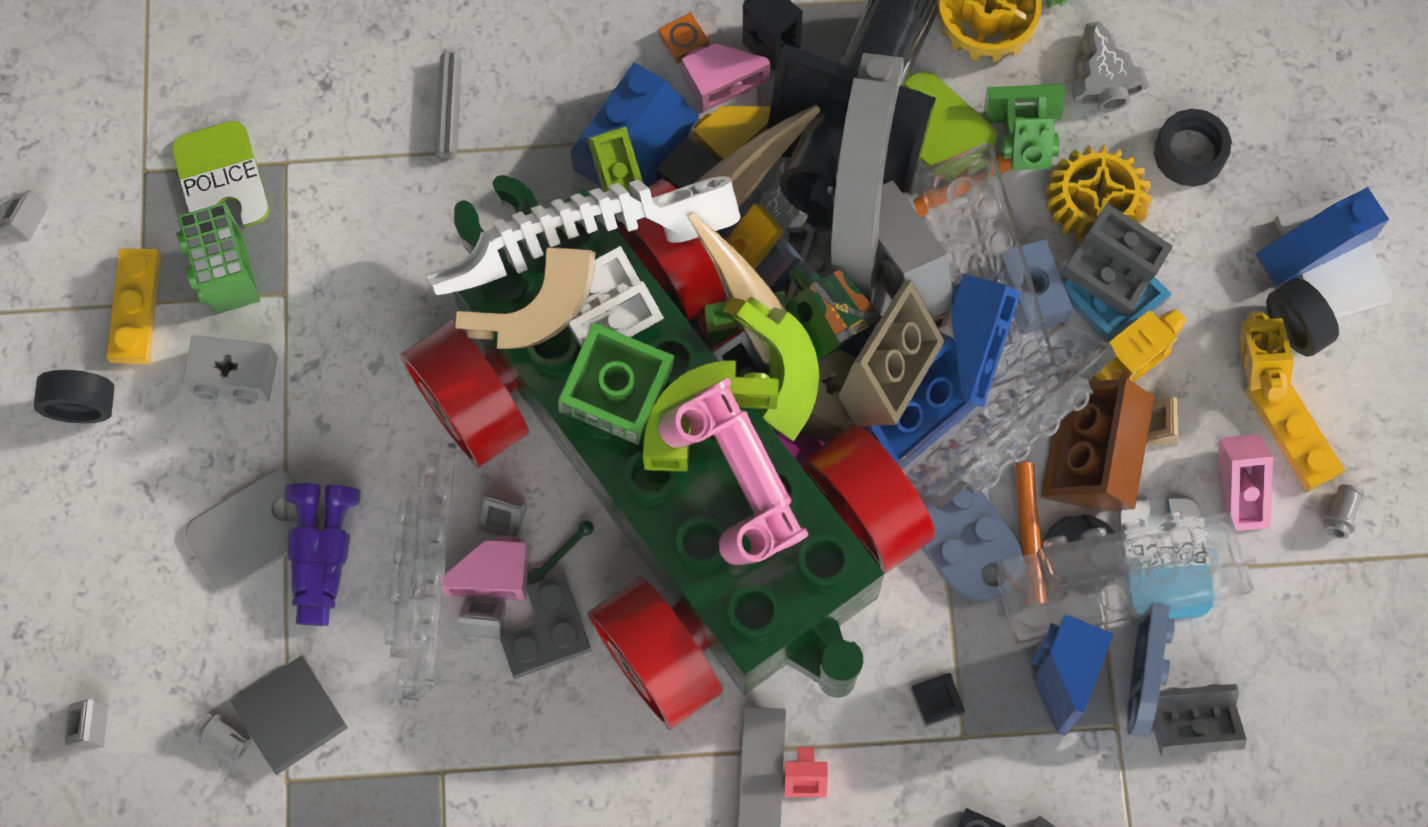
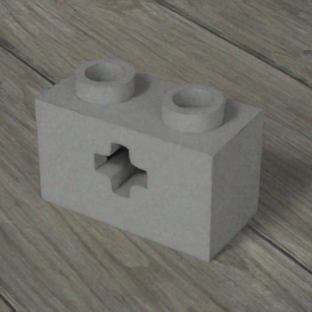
(213, 357)

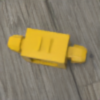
(1142, 346)
(1266, 354)

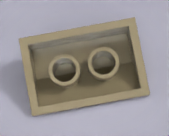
(892, 361)

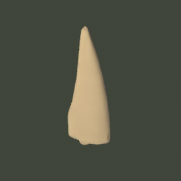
(755, 158)
(736, 276)

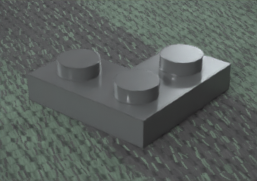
(558, 632)

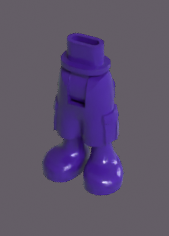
(316, 554)

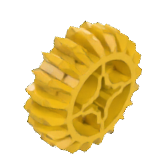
(1065, 197)

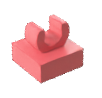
(805, 776)

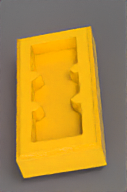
(755, 235)

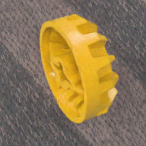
(1010, 17)

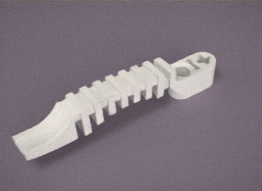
(709, 200)

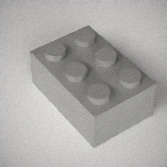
(912, 252)

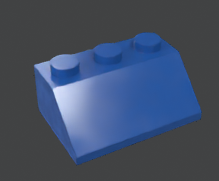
(653, 117)
(929, 407)
(1068, 668)

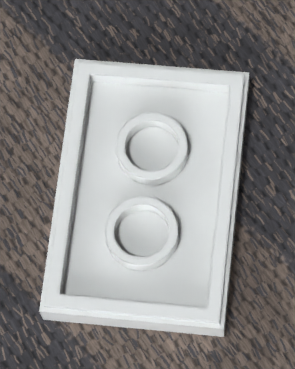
(1349, 281)

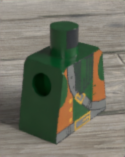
(830, 309)

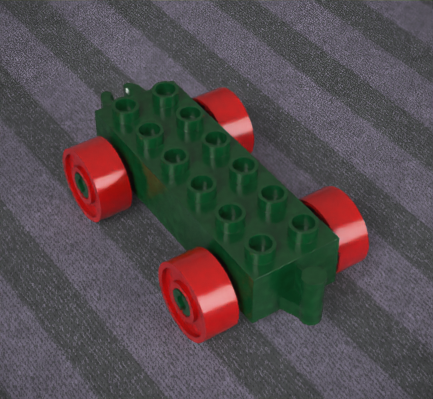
(751, 616)

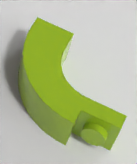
(791, 361)
(752, 391)

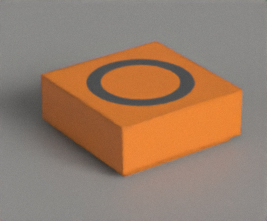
(682, 36)

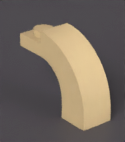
(559, 301)

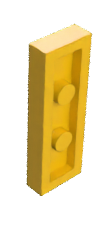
(134, 306)
(1298, 437)

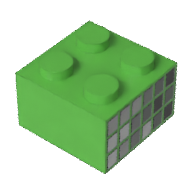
(217, 259)
(615, 383)

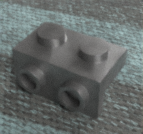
(1198, 720)

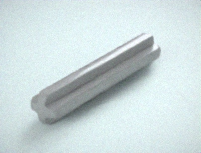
(448, 105)

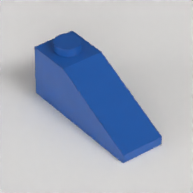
(1324, 237)
(980, 328)

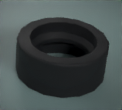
(1204, 123)
(1305, 315)
(74, 396)

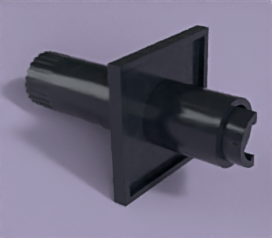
(808, 80)

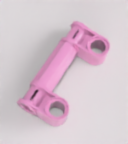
(773, 522)

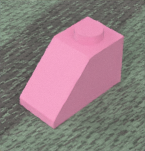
(722, 73)
(1246, 480)
(491, 571)

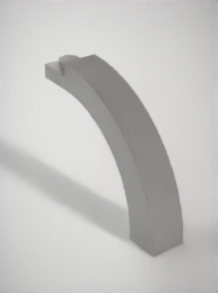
(862, 171)

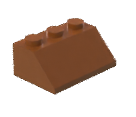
(1101, 449)

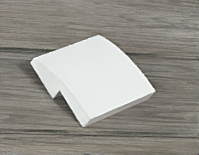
(616, 300)

